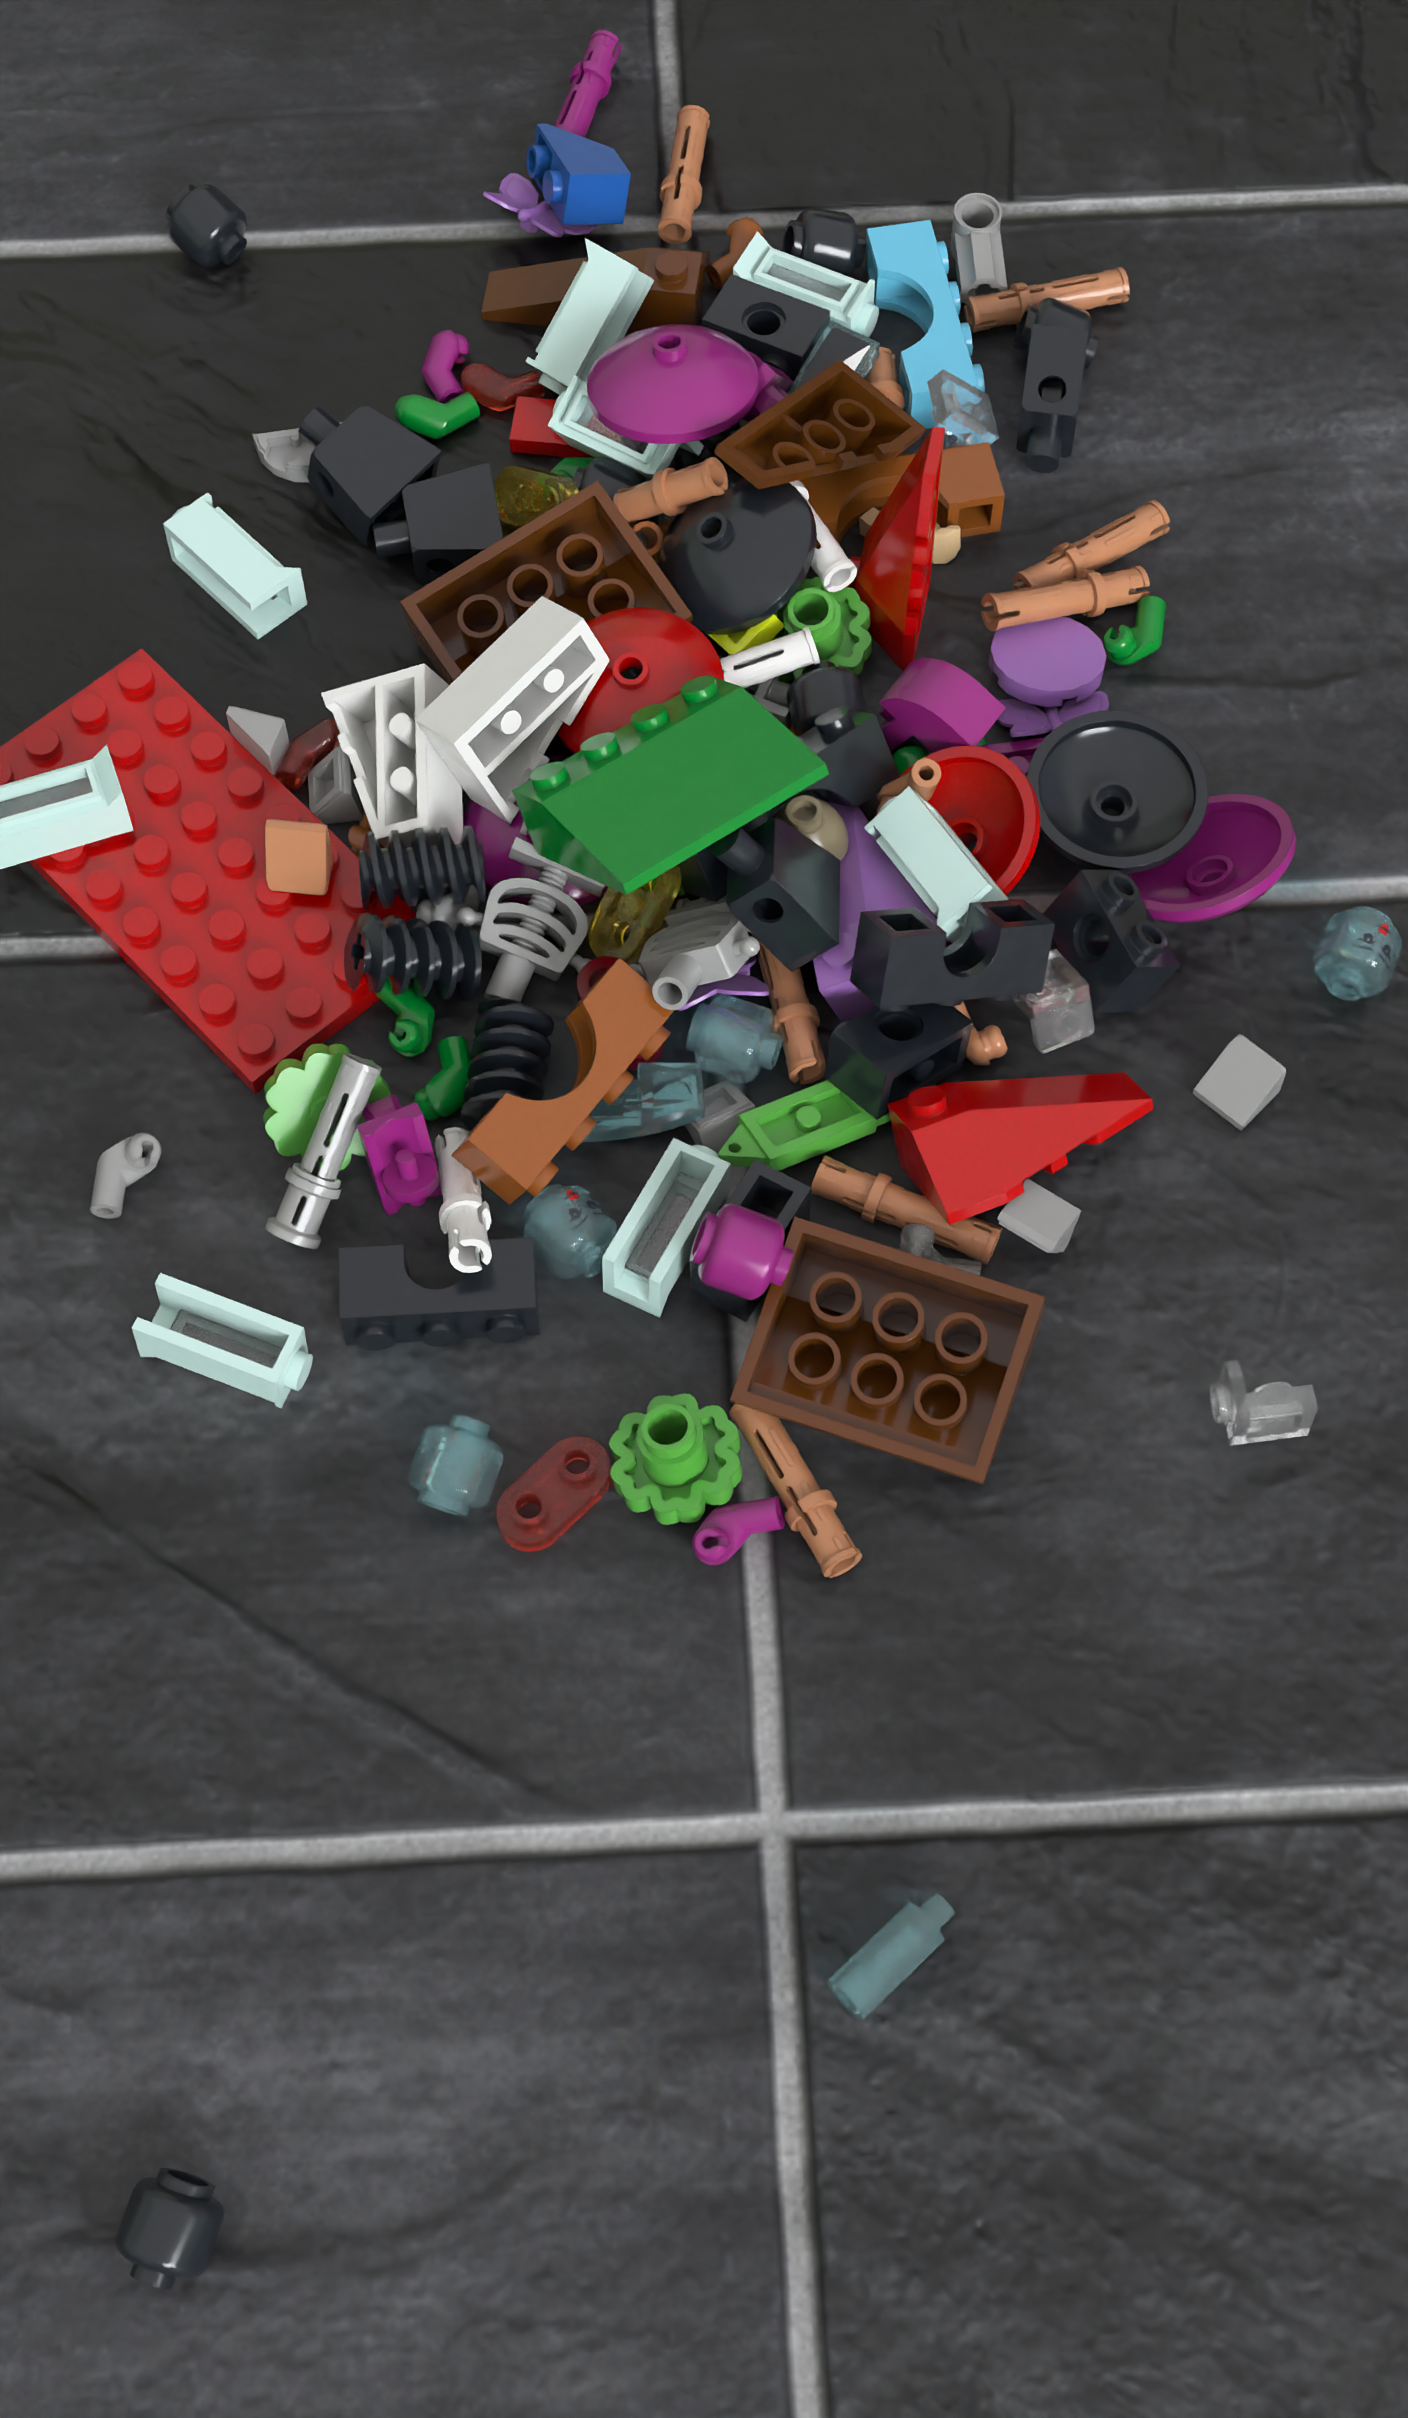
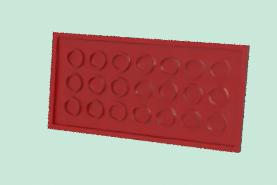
(189, 884)

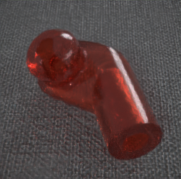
(497, 389)
(305, 750)

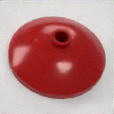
(647, 639)
(988, 803)

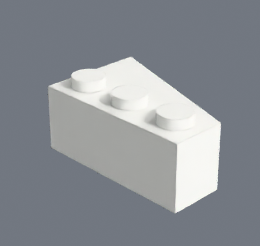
(512, 703)
(395, 765)

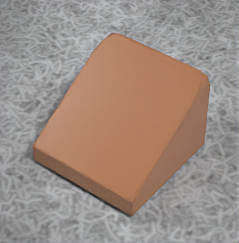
(298, 857)

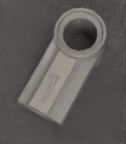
(978, 246)

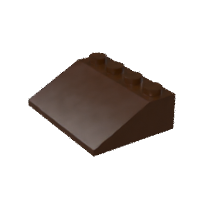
(572, 555)
(890, 1351)

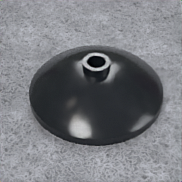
(739, 554)
(1121, 765)

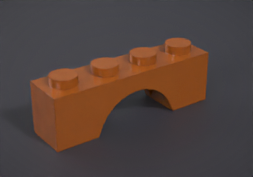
(968, 491)
(521, 1136)

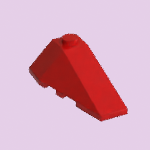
(899, 555)
(981, 1139)

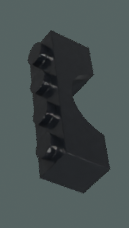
(857, 768)

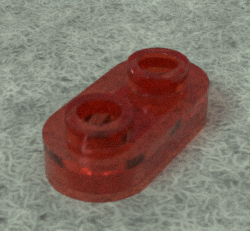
(556, 1491)

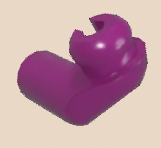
(438, 364)
(732, 1525)

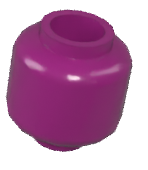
(741, 1251)

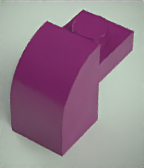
(937, 706)

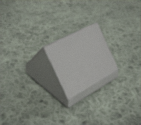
(333, 791)
(1040, 1218)

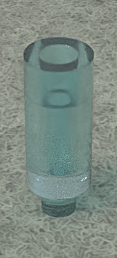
(890, 1956)

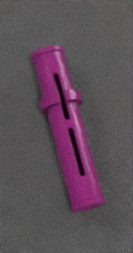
(589, 83)

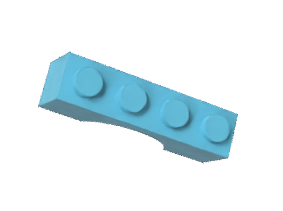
(913, 281)

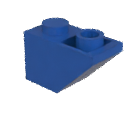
(578, 177)

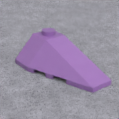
(866, 884)

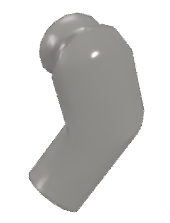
(120, 1168)

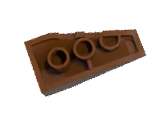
(536, 291)
(819, 430)

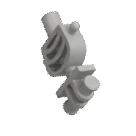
(523, 947)
(695, 949)

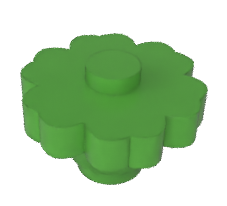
(835, 622)
(299, 1094)
(676, 1459)

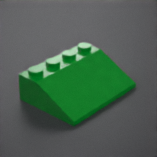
(665, 785)

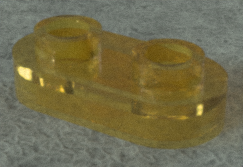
(529, 492)
(640, 910)

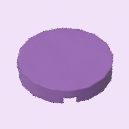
(1048, 661)

